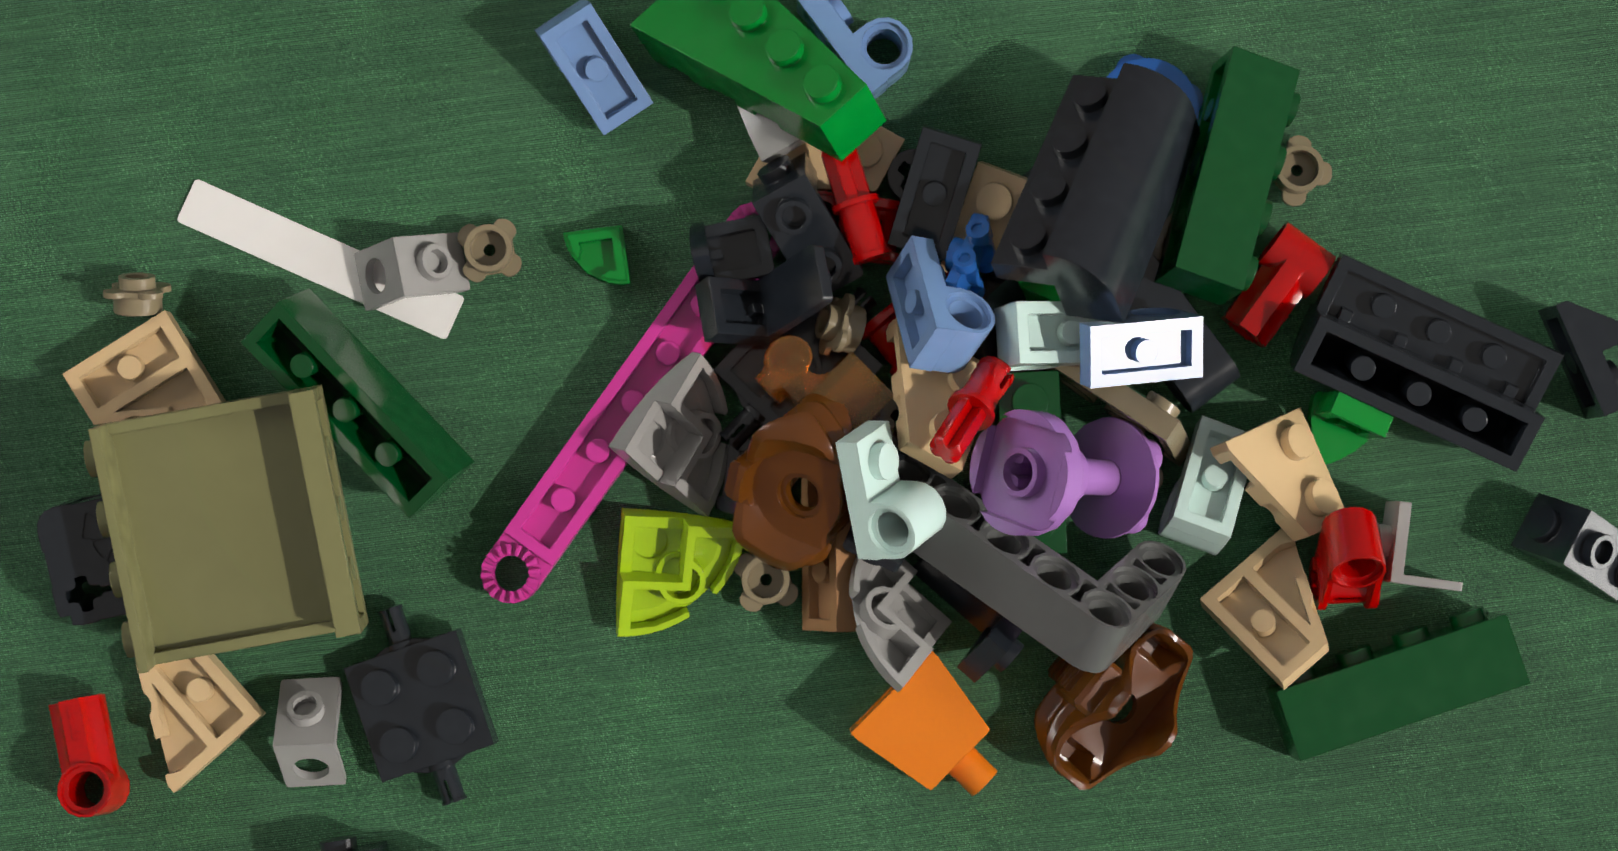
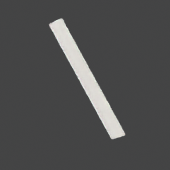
(305, 254)

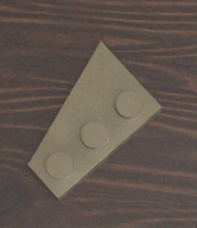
(1147, 413)

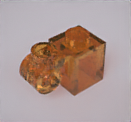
(846, 382)

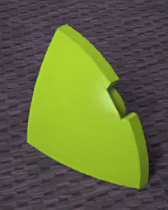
(667, 565)

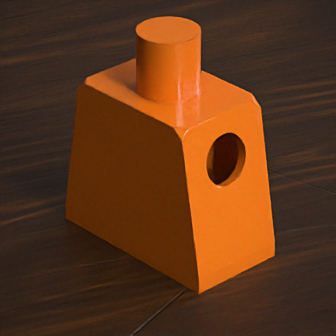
(928, 730)

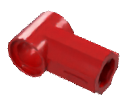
(1285, 273)
(87, 747)

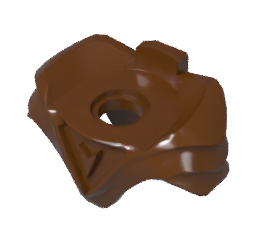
(761, 479)
(1076, 711)

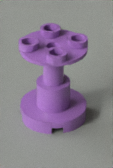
(1040, 474)

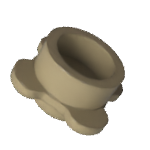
(1314, 171)
(475, 240)
(137, 294)
(840, 325)
(757, 594)

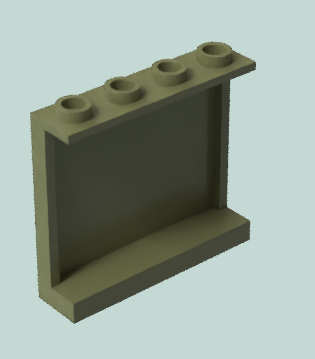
(226, 526)

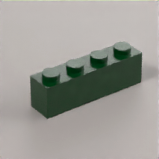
(1229, 177)
(364, 402)
(1398, 683)

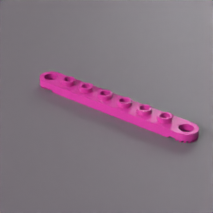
(586, 463)

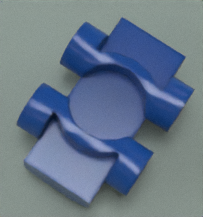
(971, 255)

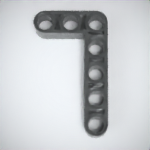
(1041, 590)

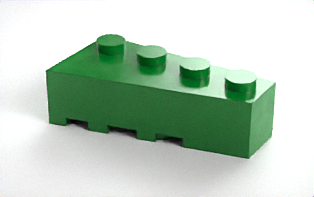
(765, 65)

